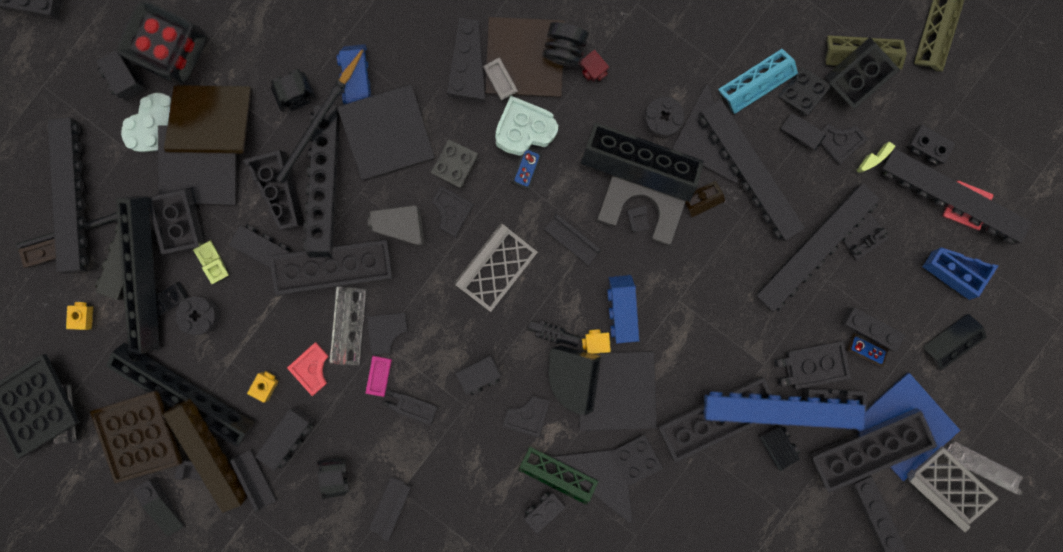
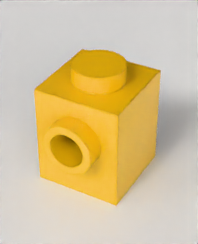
(79, 316)
(596, 342)
(263, 386)

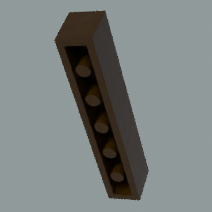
(206, 455)

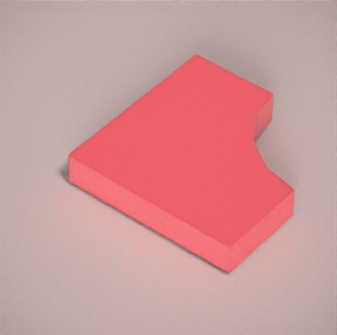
(309, 369)

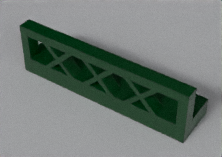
(554, 482)

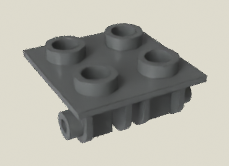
(454, 163)

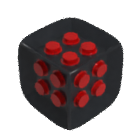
(161, 42)

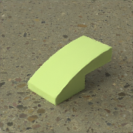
(872, 160)
(211, 262)

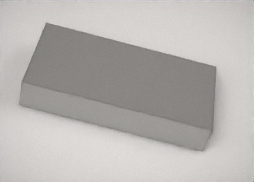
(500, 79)

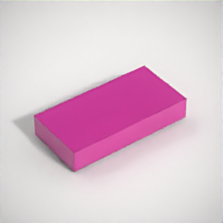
(378, 376)

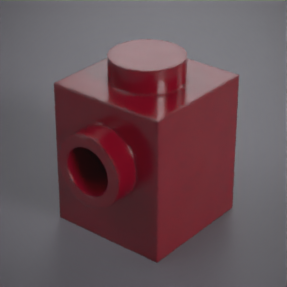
(594, 67)

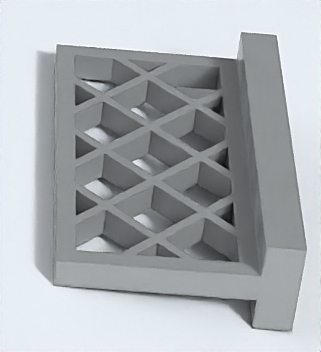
(483, 256)
(940, 500)

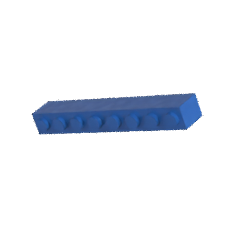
(782, 411)

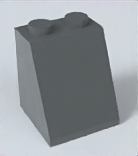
(398, 223)

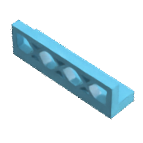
(761, 82)

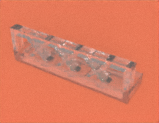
(344, 326)
(986, 468)

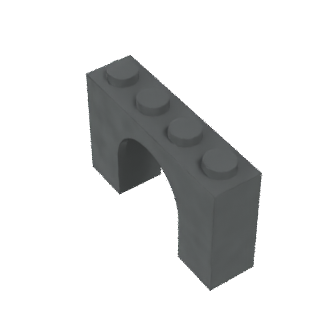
(668, 207)

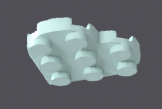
(524, 126)
(141, 130)

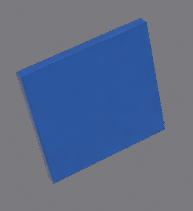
(901, 398)

